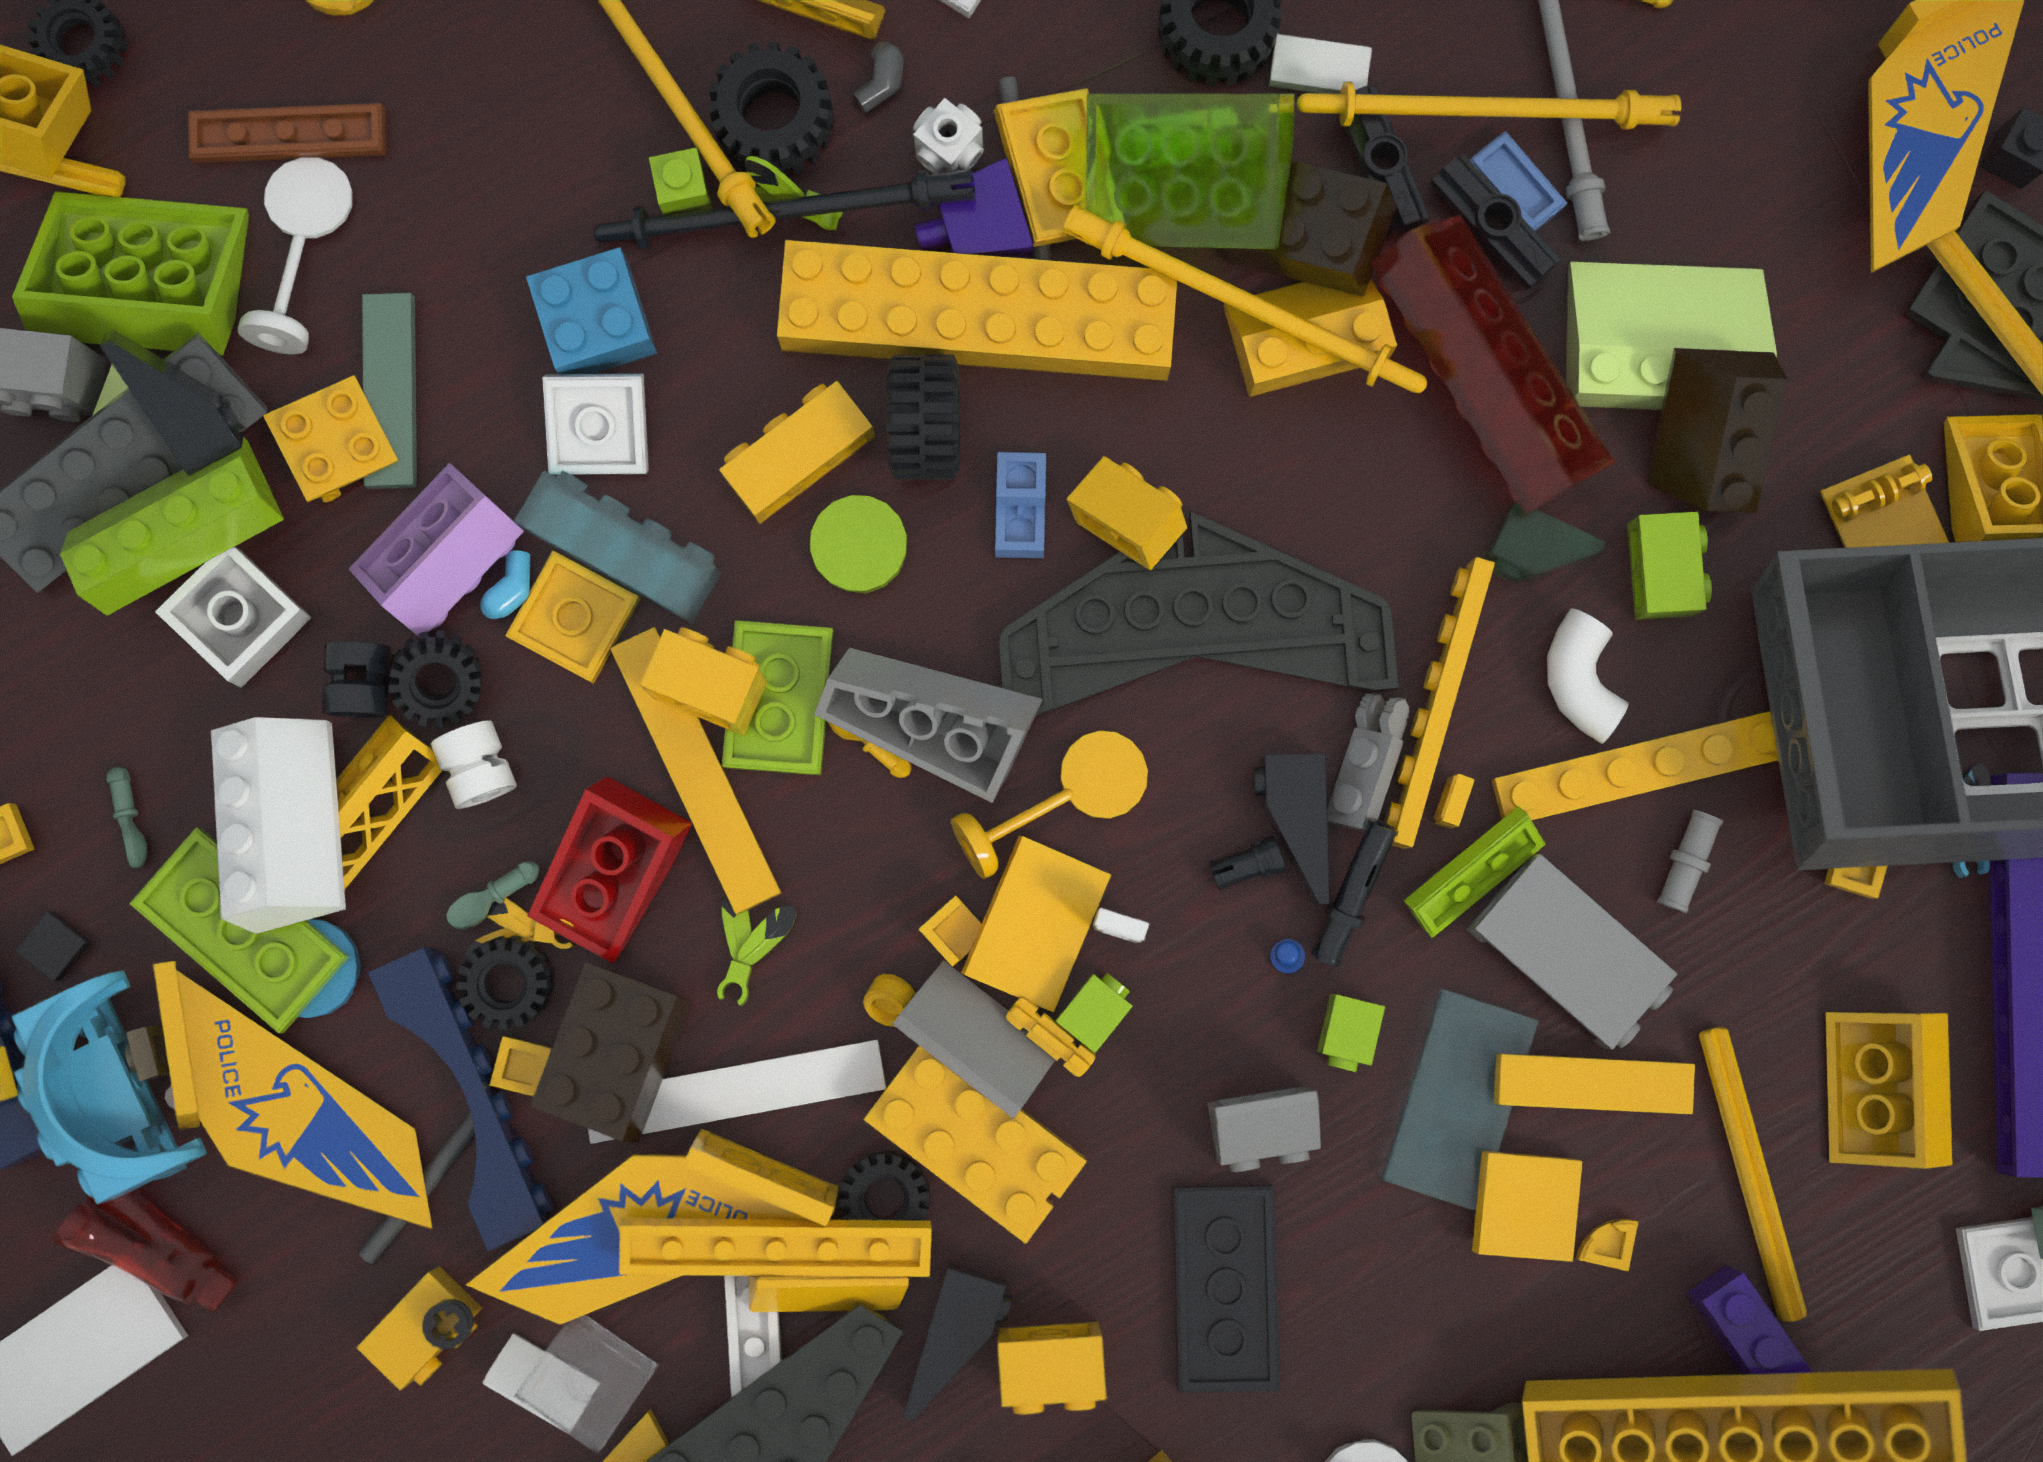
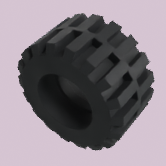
(1215, 55)
(765, 73)
(923, 416)

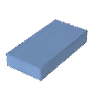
(1517, 176)

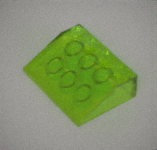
(1191, 166)

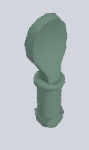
(125, 810)
(473, 907)

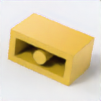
(1128, 512)
(398, 1341)

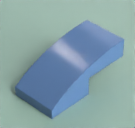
(1020, 505)

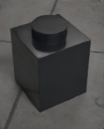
(2017, 149)

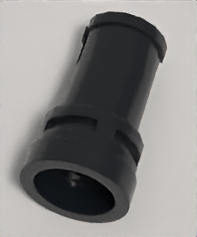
(1260, 860)

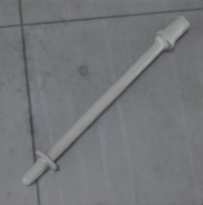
(1585, 187)

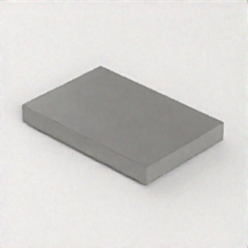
(974, 1039)

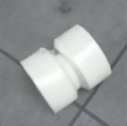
(473, 764)

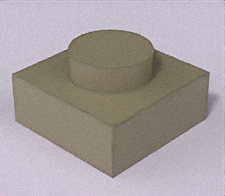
(147, 1052)

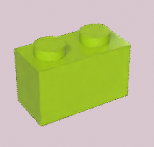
(1668, 565)

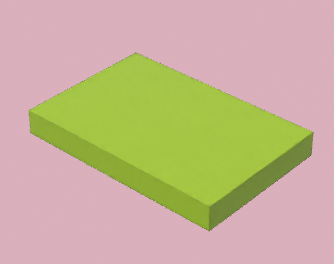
(783, 730)

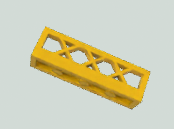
(369, 776)

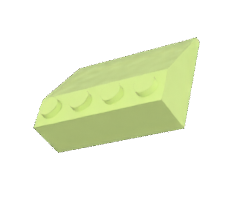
(1634, 315)

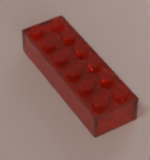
(1491, 362)

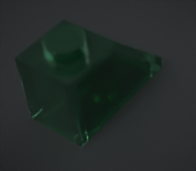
(1537, 545)

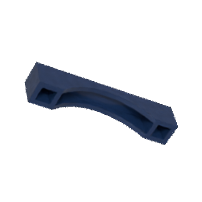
(504, 1190)

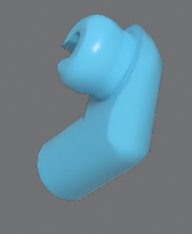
(511, 589)

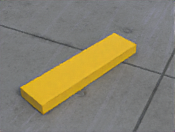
(1594, 1083)

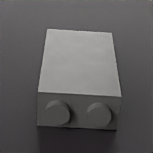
(1574, 951)

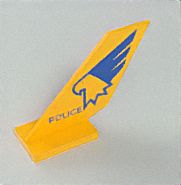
(1932, 117)
(281, 1110)
(575, 1256)

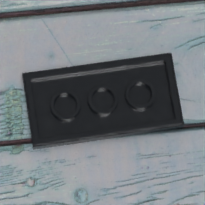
(1226, 1288)

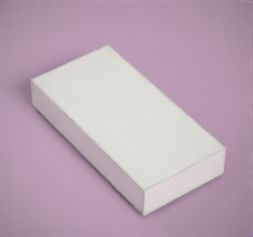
(1318, 65)
(1120, 926)

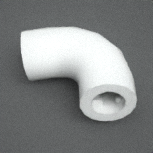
(1574, 676)

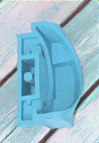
(89, 1096)

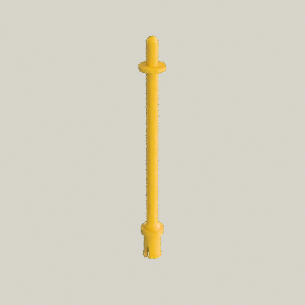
(1626, 109)
(735, 188)
(1115, 240)

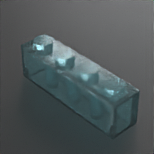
(618, 546)

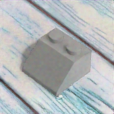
(1265, 1126)

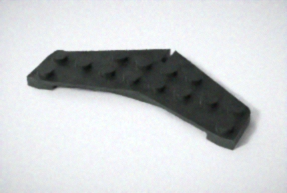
(1222, 605)

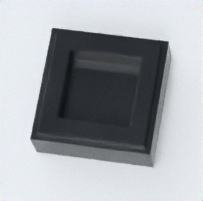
(53, 946)

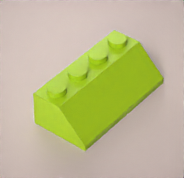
(169, 530)

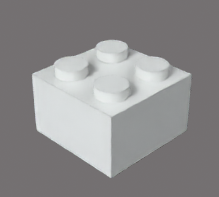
(233, 615)

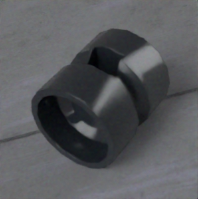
(356, 697)

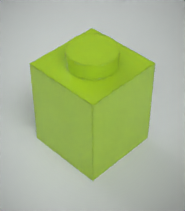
(680, 182)
(1095, 1011)
(1350, 1032)

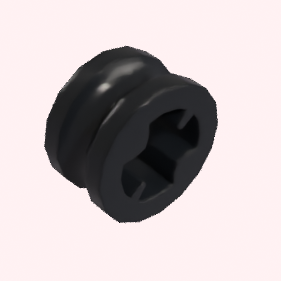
(433, 1319)

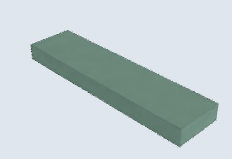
(391, 382)

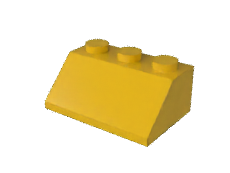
(1280, 360)
(1889, 1089)

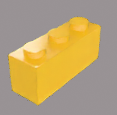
(796, 450)

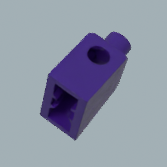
(985, 226)

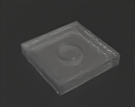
(586, 1381)

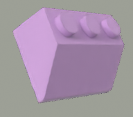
(435, 551)

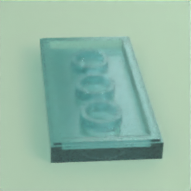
(1452, 1099)

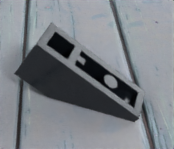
(180, 407)
(1296, 807)
(959, 1327)

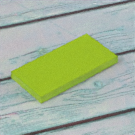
(268, 971)

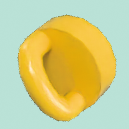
(887, 998)

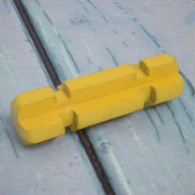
(1050, 1036)

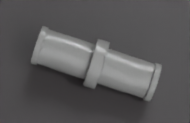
(1690, 861)

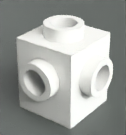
(948, 153)

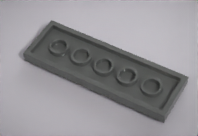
(101, 467)

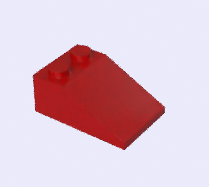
(608, 867)

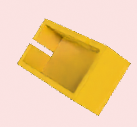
(975, 1146)

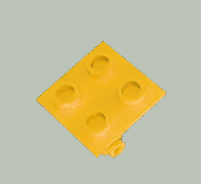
(330, 439)
(1885, 507)

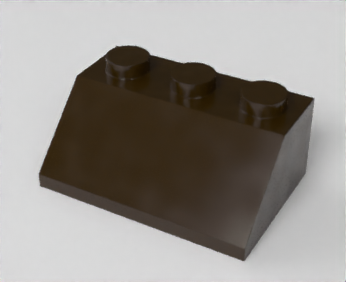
(1717, 427)

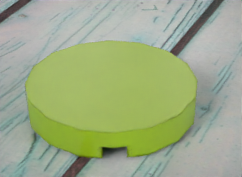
(858, 544)

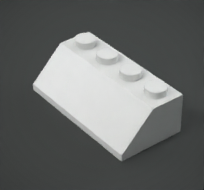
(277, 822)

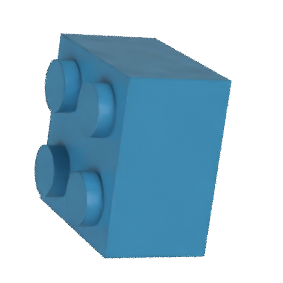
(591, 314)

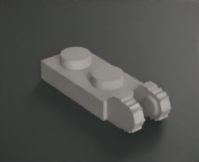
(1368, 762)

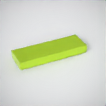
(1475, 872)

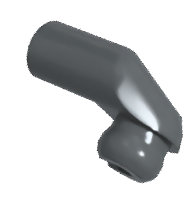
(886, 77)

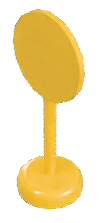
(1099, 776)

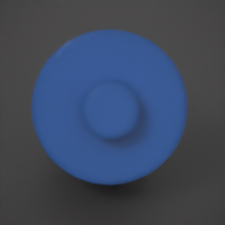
(1287, 956)

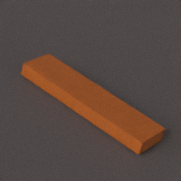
(287, 133)

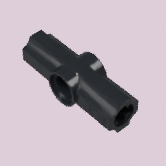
(1375, 135)
(1473, 197)

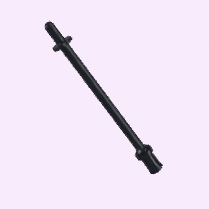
(922, 191)

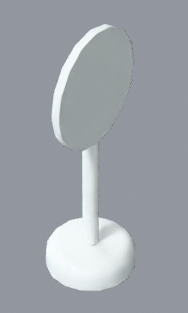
(305, 201)

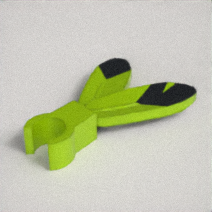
(778, 187)
(749, 946)

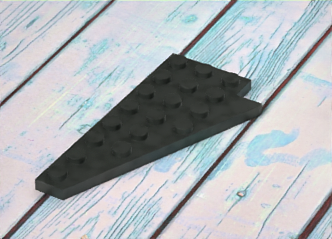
(2012, 254)
(799, 1403)

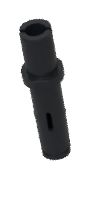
(1347, 909)

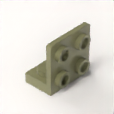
(1470, 1435)

